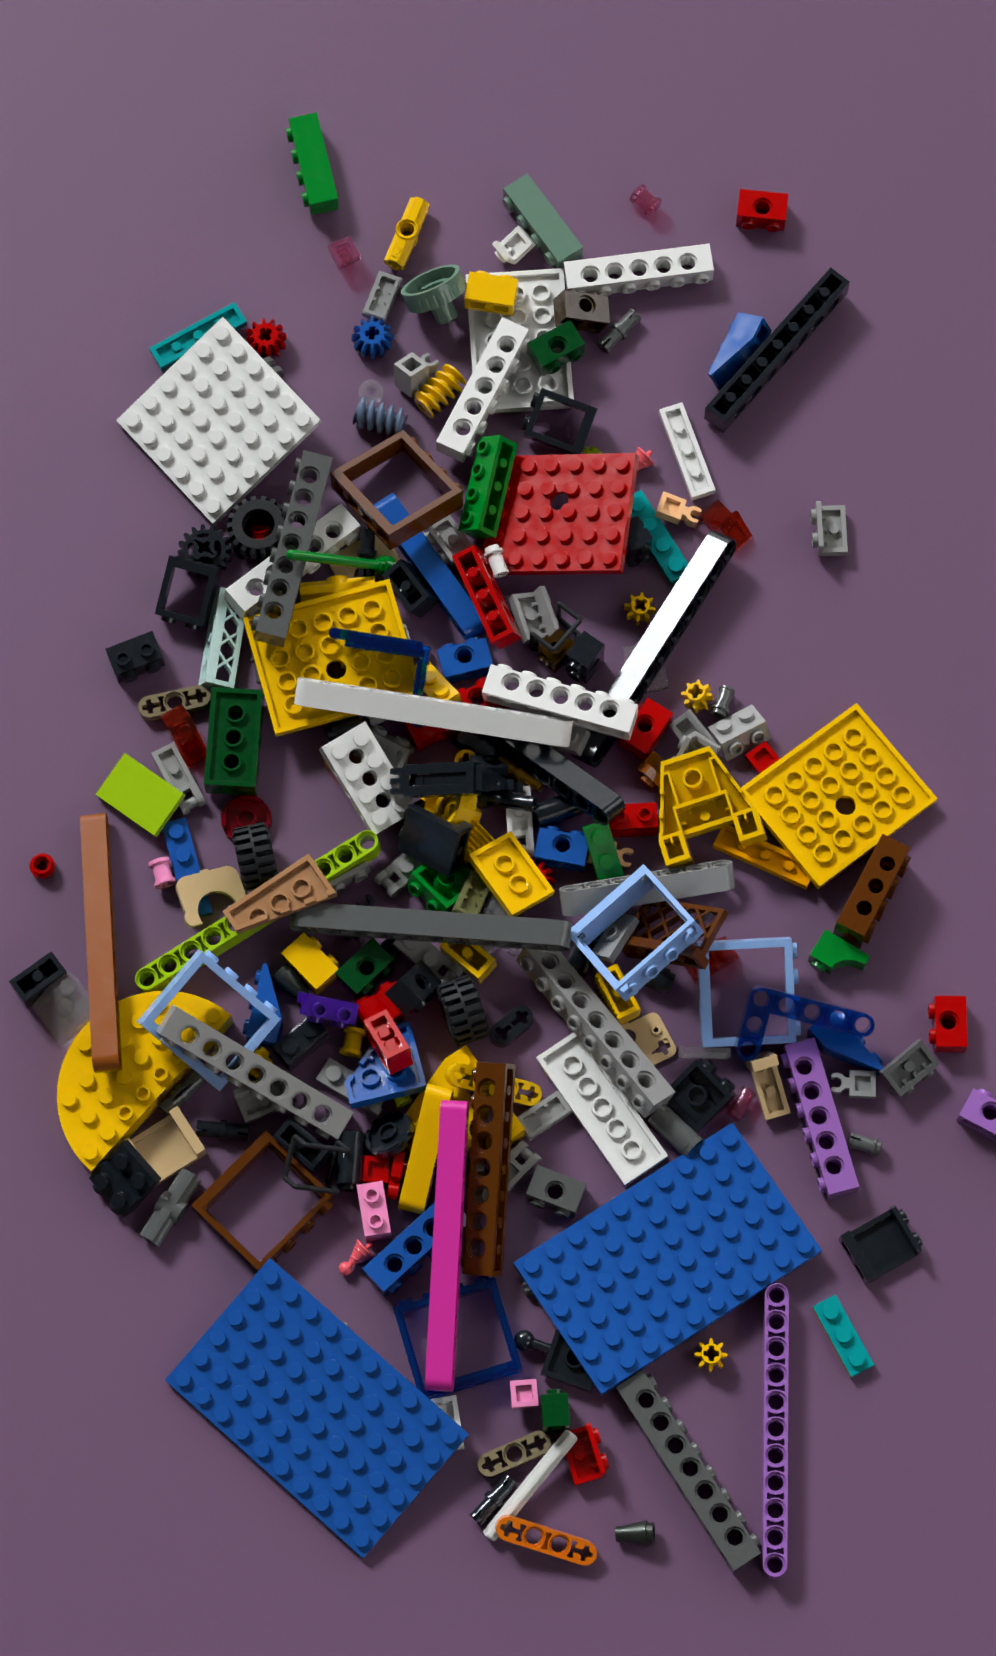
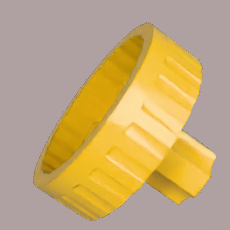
(455, 809)

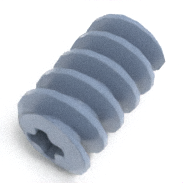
(379, 417)

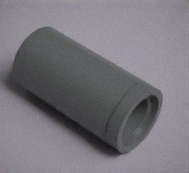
(674, 1130)

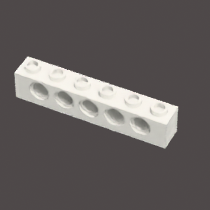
(648, 262)
(506, 335)
(335, 521)
(593, 719)

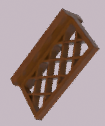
(692, 956)

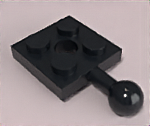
(556, 1363)

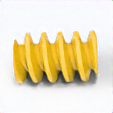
(437, 389)

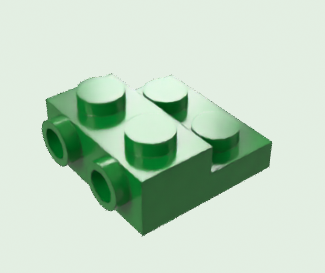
(435, 888)

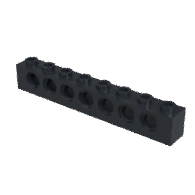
(776, 350)

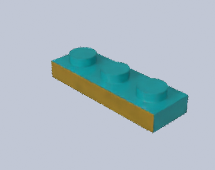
(843, 1336)

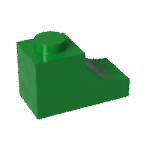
(834, 952)

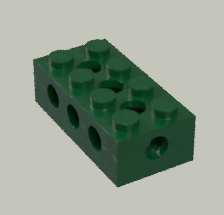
(223, 729)

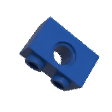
(454, 670)
(572, 860)

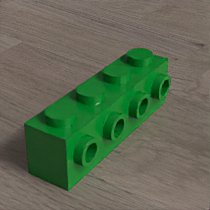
(313, 164)
(487, 487)

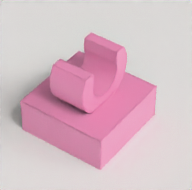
(524, 1393)

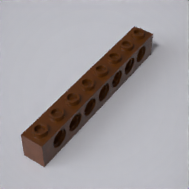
(498, 1157)

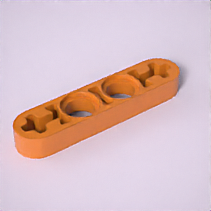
(546, 1539)

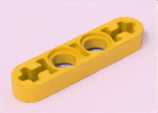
(468, 1070)

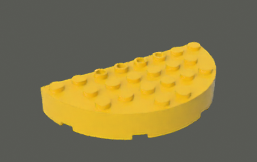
(110, 1106)

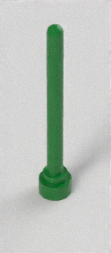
(379, 565)

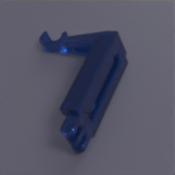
(390, 646)

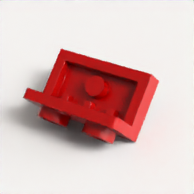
(584, 1457)

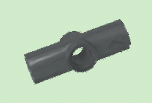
(170, 1207)

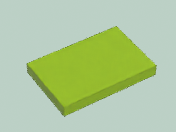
(140, 794)

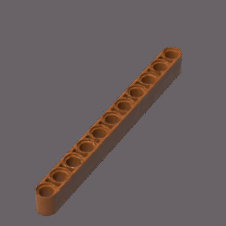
(100, 943)

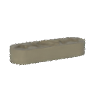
(166, 696)
(492, 1455)

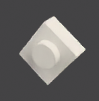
(513, 246)

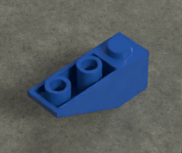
(743, 339)
(266, 992)
(845, 1046)

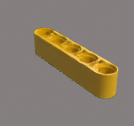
(424, 1152)

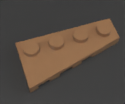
(282, 895)

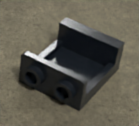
(433, 839)
(881, 1244)

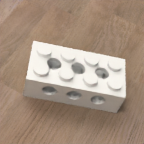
(350, 777)

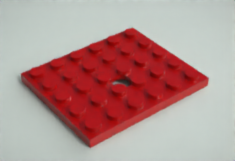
(586, 532)

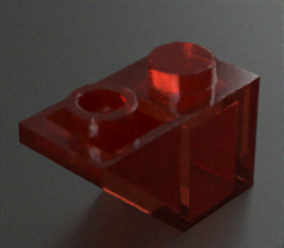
(184, 735)

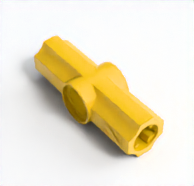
(402, 245)
(332, 585)

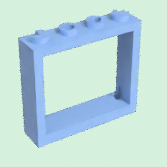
(615, 906)
(230, 978)
(791, 978)

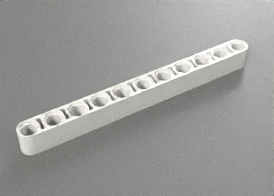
(433, 712)

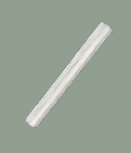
(532, 1481)

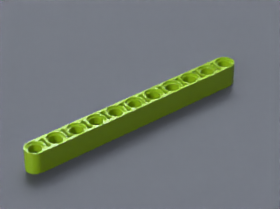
(223, 927)

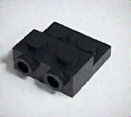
(701, 1093)
(124, 1179)

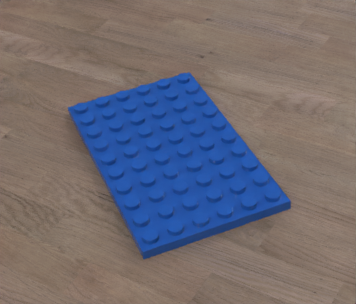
(667, 1258)
(317, 1407)

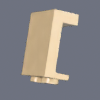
(169, 1145)

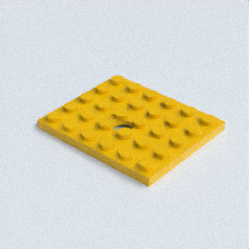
(311, 650)
(837, 762)

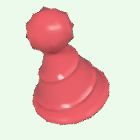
(644, 459)
(359, 1255)

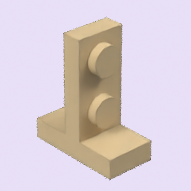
(768, 1085)

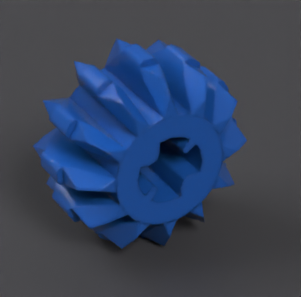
(365, 344)

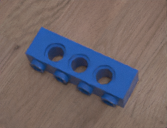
(377, 1268)

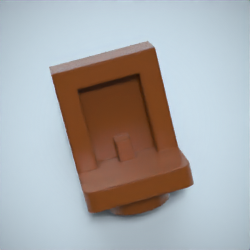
(650, 769)

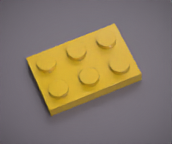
(510, 874)

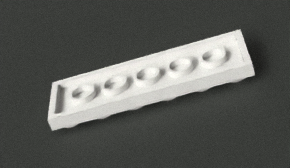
(602, 1109)

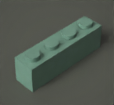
(542, 222)

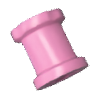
(162, 872)

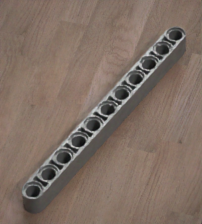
(433, 926)

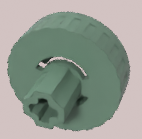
(435, 292)

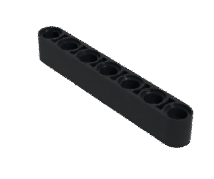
(561, 777)

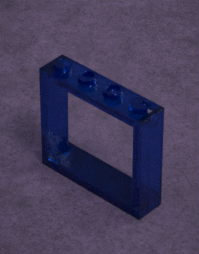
(475, 1378)

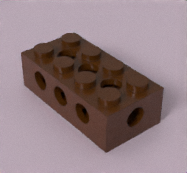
(871, 890)

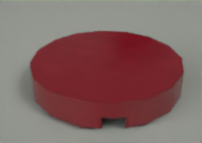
(244, 811)

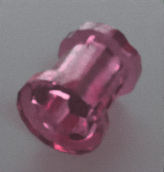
(645, 200)

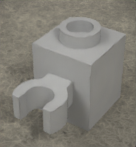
(413, 372)

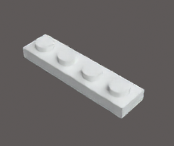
(687, 451)

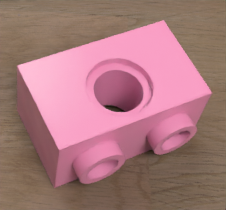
(374, 1211)

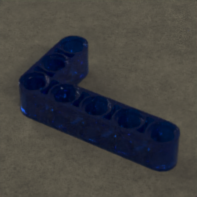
(797, 1013)

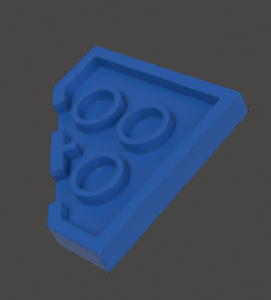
(374, 1084)

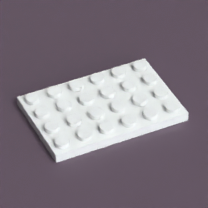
(536, 312)

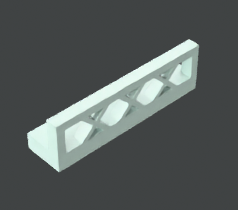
(214, 641)

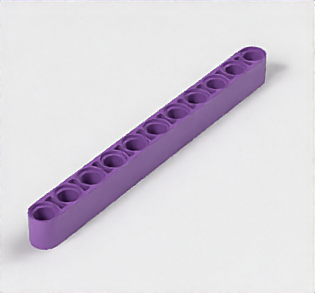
(779, 1417)

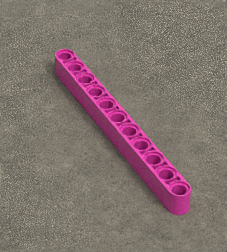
(447, 1246)

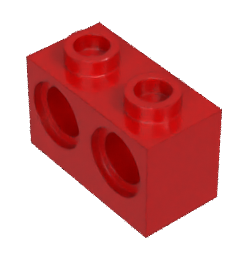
(388, 1042)

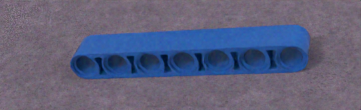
(434, 573)

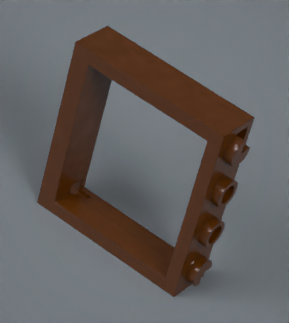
(418, 521)
(234, 1172)

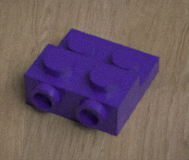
(327, 1008)

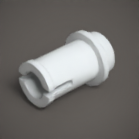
(496, 560)

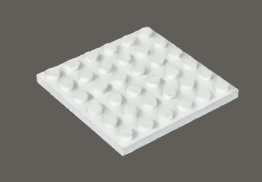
(219, 421)

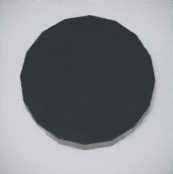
(389, 1134)

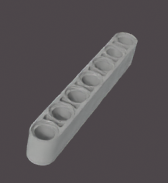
(679, 881)

